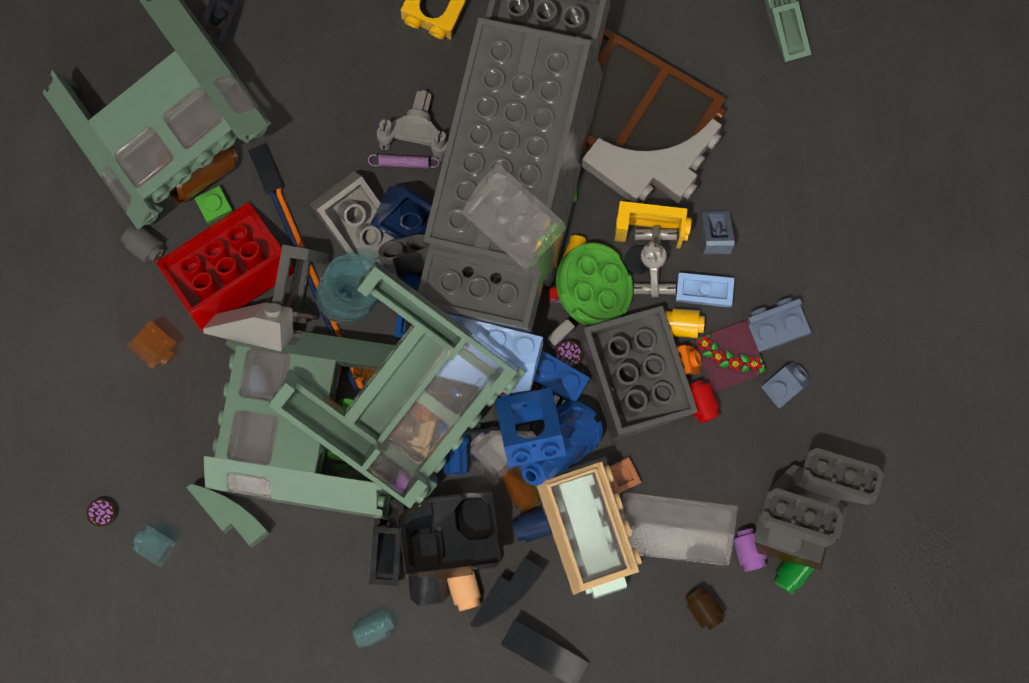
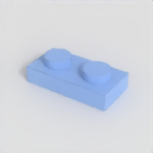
(705, 290)

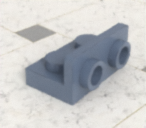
(778, 325)

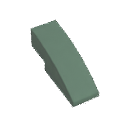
(788, 28)
(229, 515)

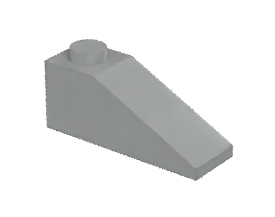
(259, 325)

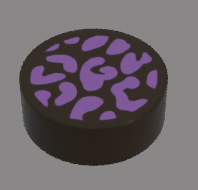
(569, 353)
(101, 513)

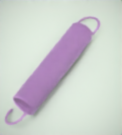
(403, 161)

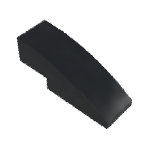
(386, 547)
(507, 594)
(544, 653)

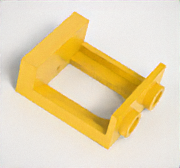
(437, 27)
(649, 216)

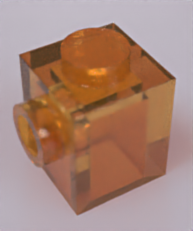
(152, 345)

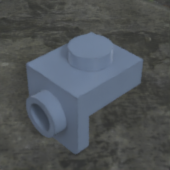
(786, 384)

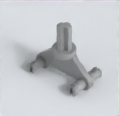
(414, 128)
(654, 257)

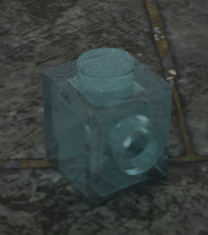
(153, 545)

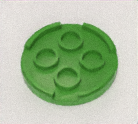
(594, 284)

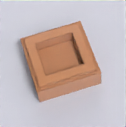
(624, 476)

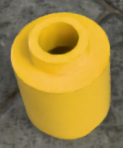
(685, 322)

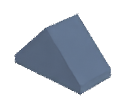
(717, 232)

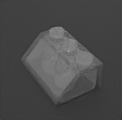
(513, 217)
(489, 454)

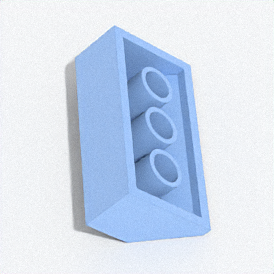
(516, 346)

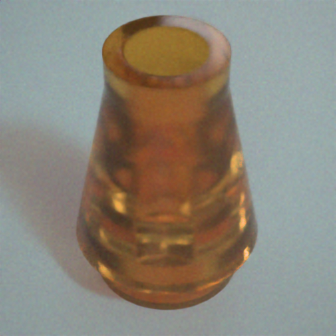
(522, 493)

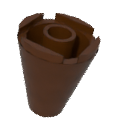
(221, 164)

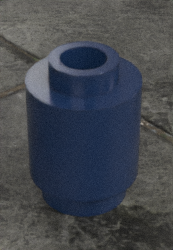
(531, 526)

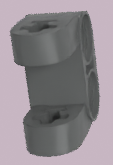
(404, 255)

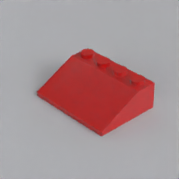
(224, 265)

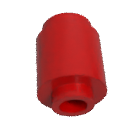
(705, 401)

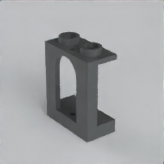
(303, 258)

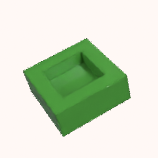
(213, 205)

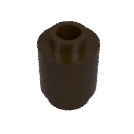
(705, 608)

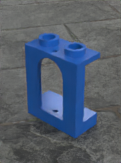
(527, 408)

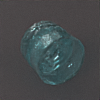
(341, 275)

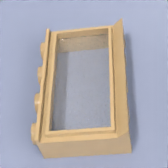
(588, 527)

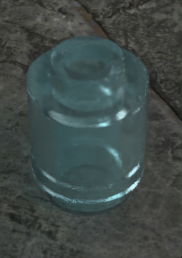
(372, 629)

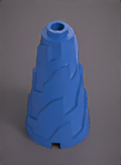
(580, 436)

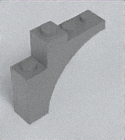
(667, 169)

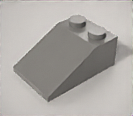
(348, 217)

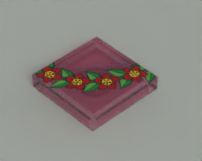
(730, 356)

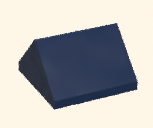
(402, 213)

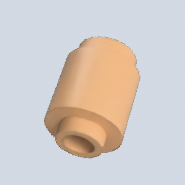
(464, 592)

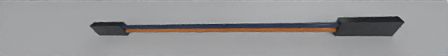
(271, 184)

